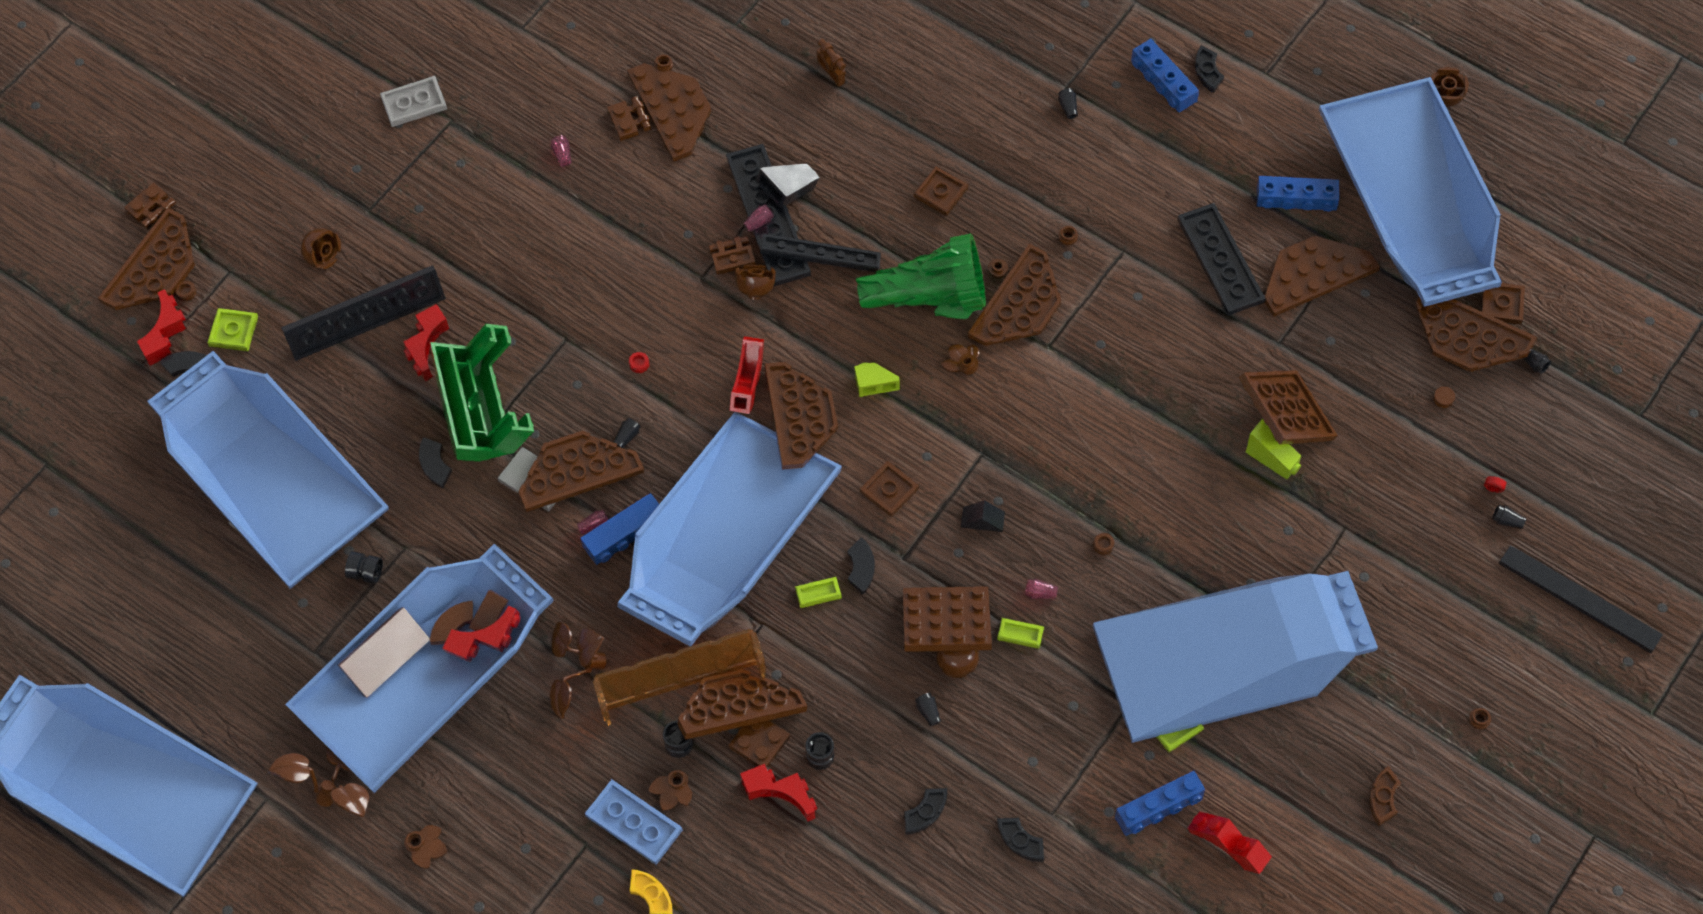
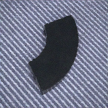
(1207, 70)
(181, 362)
(432, 463)
(863, 565)
(926, 812)
(1019, 840)

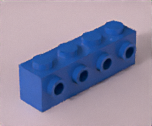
(1164, 75)
(1297, 193)
(618, 531)
(1160, 803)

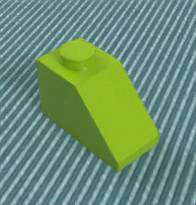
(875, 379)

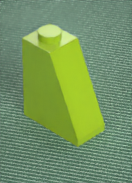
(1264, 448)

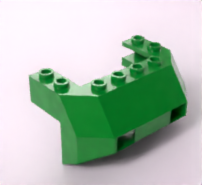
(472, 398)

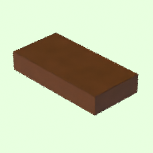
(489, 611)

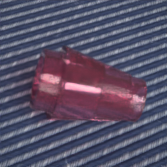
(561, 149)
(760, 217)
(592, 521)
(1039, 589)

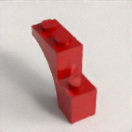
(170, 322)
(417, 348)
(748, 375)
(496, 636)
(759, 783)
(1224, 834)

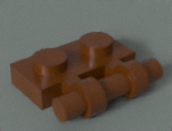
(831, 62)
(623, 121)
(146, 202)
(729, 260)

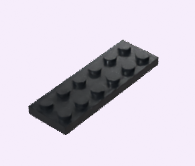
(1221, 259)

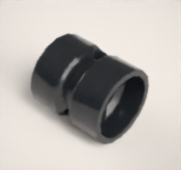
(363, 567)
(675, 741)
(820, 750)

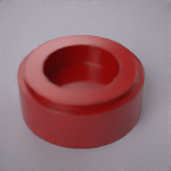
(638, 362)
(1495, 484)

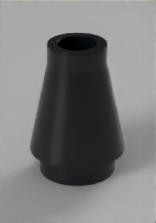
(1068, 101)
(1538, 361)
(626, 432)
(1506, 516)
(928, 708)

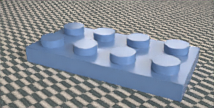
(633, 822)

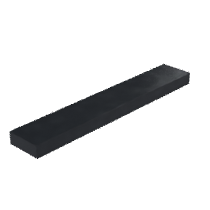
(820, 252)

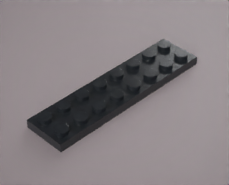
(745, 167)
(363, 313)

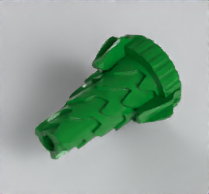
(942, 278)

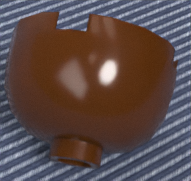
(1450, 85)
(320, 248)
(755, 280)
(957, 663)

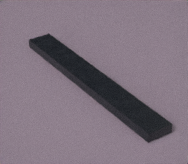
(1581, 599)

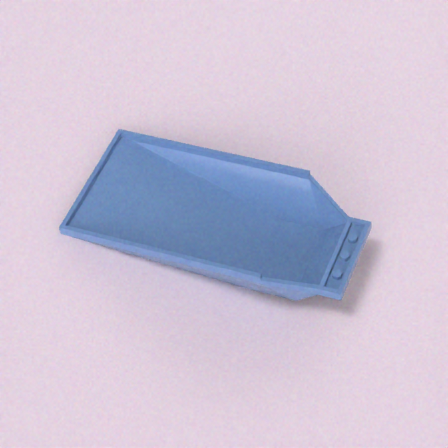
(1419, 188)
(264, 466)
(720, 529)
(1232, 651)
(392, 723)
(117, 779)

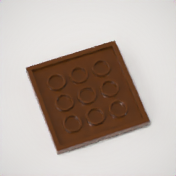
(1287, 407)
(946, 619)

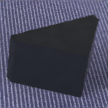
(983, 517)

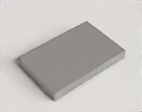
(413, 101)
(517, 471)

